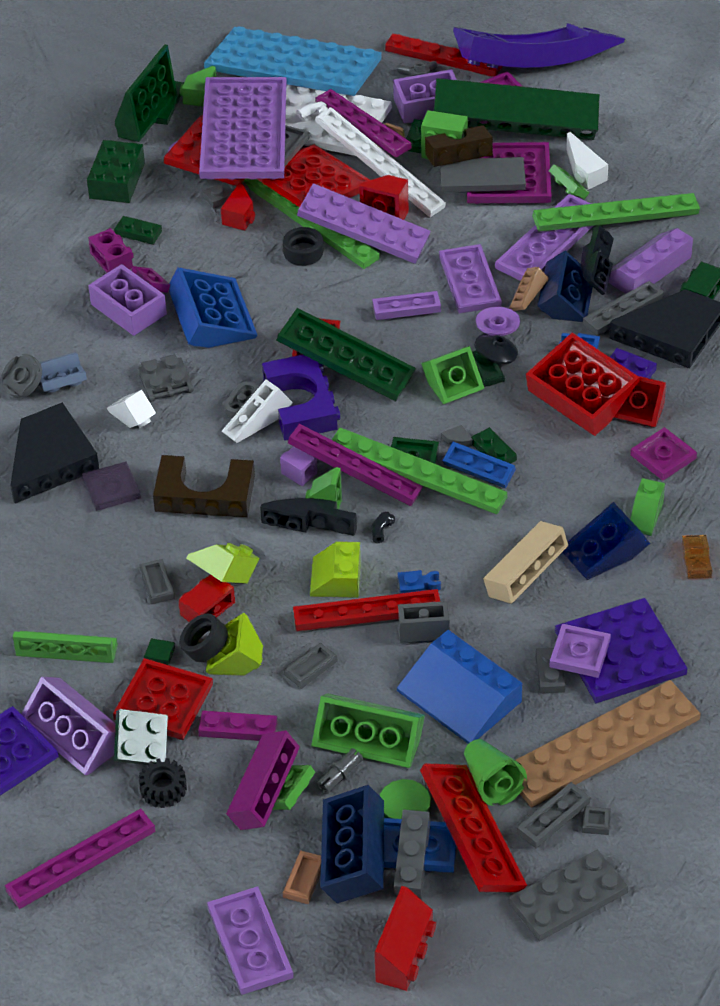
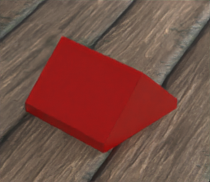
(644, 402)

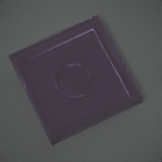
(111, 486)

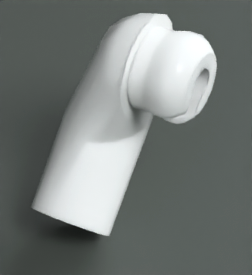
(311, 108)

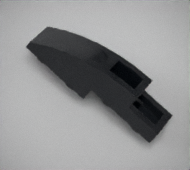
(595, 259)
(301, 513)

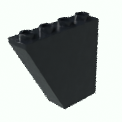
(670, 328)
(49, 453)

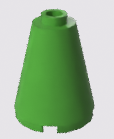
(494, 772)

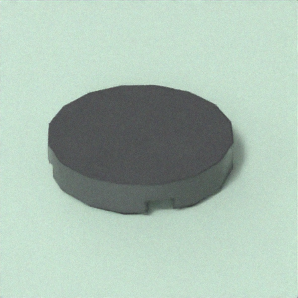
(21, 376)

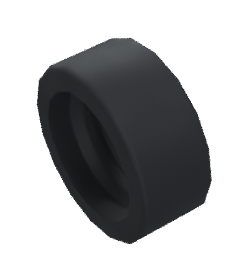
(306, 256)
(195, 630)

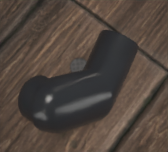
(378, 525)

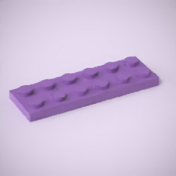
(363, 223)
(539, 247)

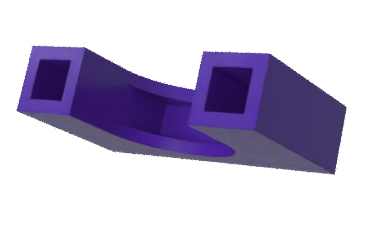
(303, 374)

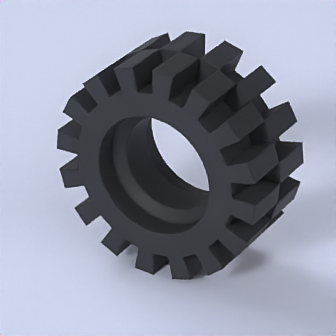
(158, 771)

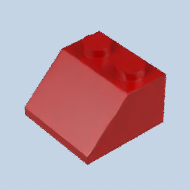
(386, 194)

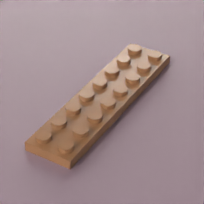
(605, 741)

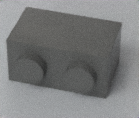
(423, 621)

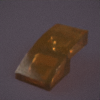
(696, 556)

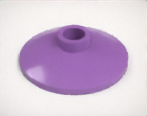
(497, 321)

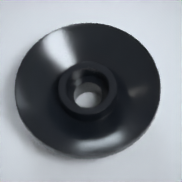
(496, 349)

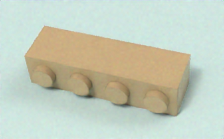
(525, 562)

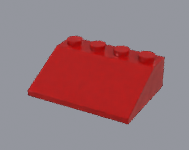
(581, 383)

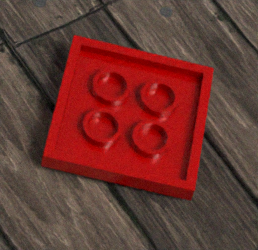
(168, 692)

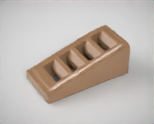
(530, 285)

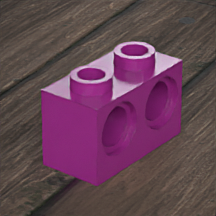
(110, 250)

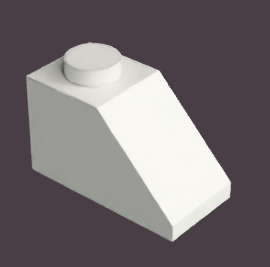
(133, 409)

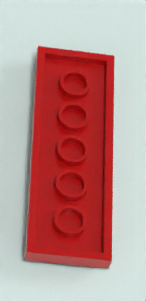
(473, 828)

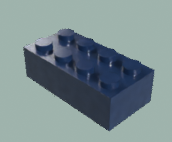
(352, 844)

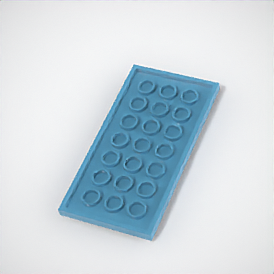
(299, 60)

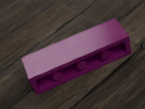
(263, 780)

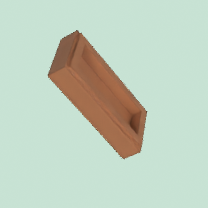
(303, 877)

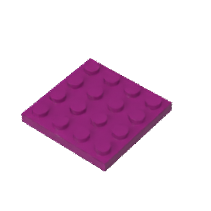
(536, 169)

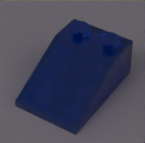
(605, 543)

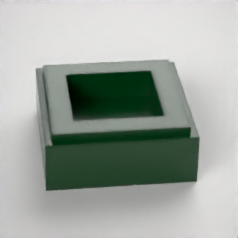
(160, 651)

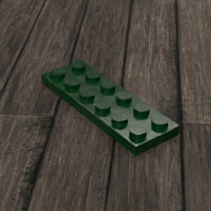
(346, 354)

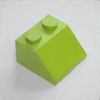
(226, 562)
(336, 571)

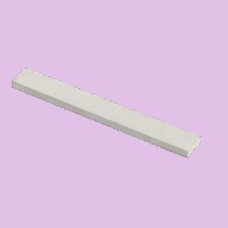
(378, 160)

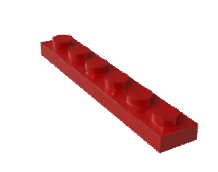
(434, 52)
(357, 610)

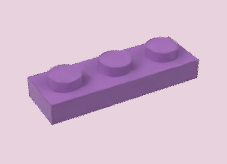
(406, 305)

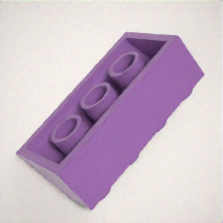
(652, 260)
(71, 724)

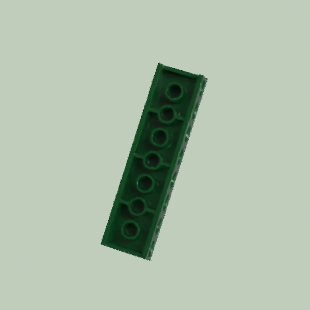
(519, 107)

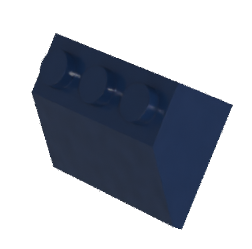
(566, 292)

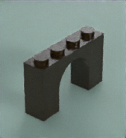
(229, 499)

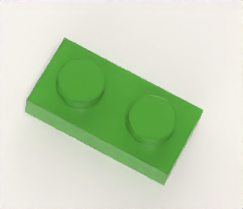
(563, 178)
(295, 783)

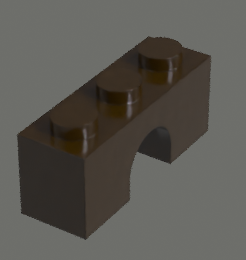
(444, 150)

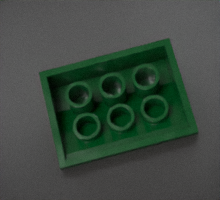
(146, 97)

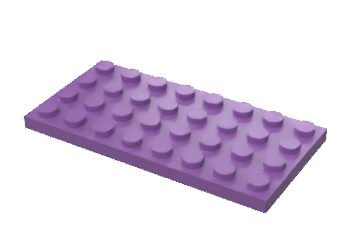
(243, 128)

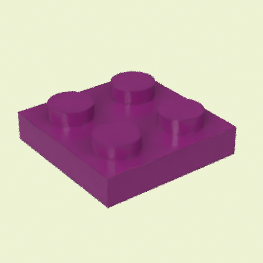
(663, 453)

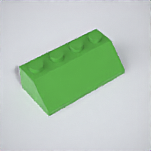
(370, 728)

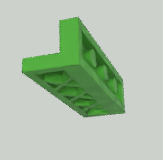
(65, 646)

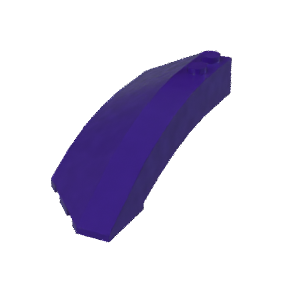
(533, 49)

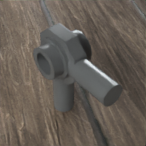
(418, 69)

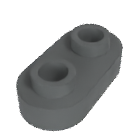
(239, 398)

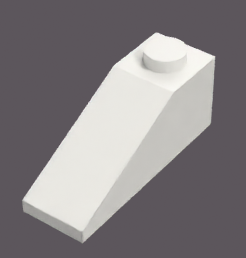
(585, 164)
(257, 412)

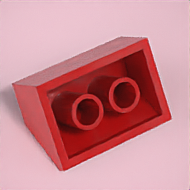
(403, 940)

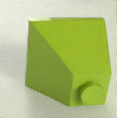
(241, 651)

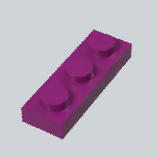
(236, 725)

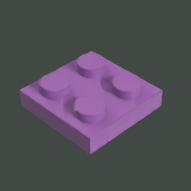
(580, 650)

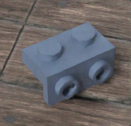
(61, 372)

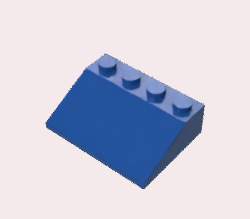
(210, 308)
(461, 687)

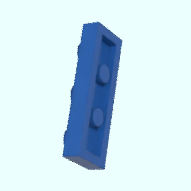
(479, 465)

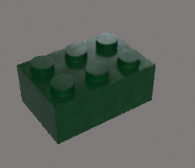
(116, 171)

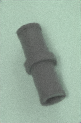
(339, 771)

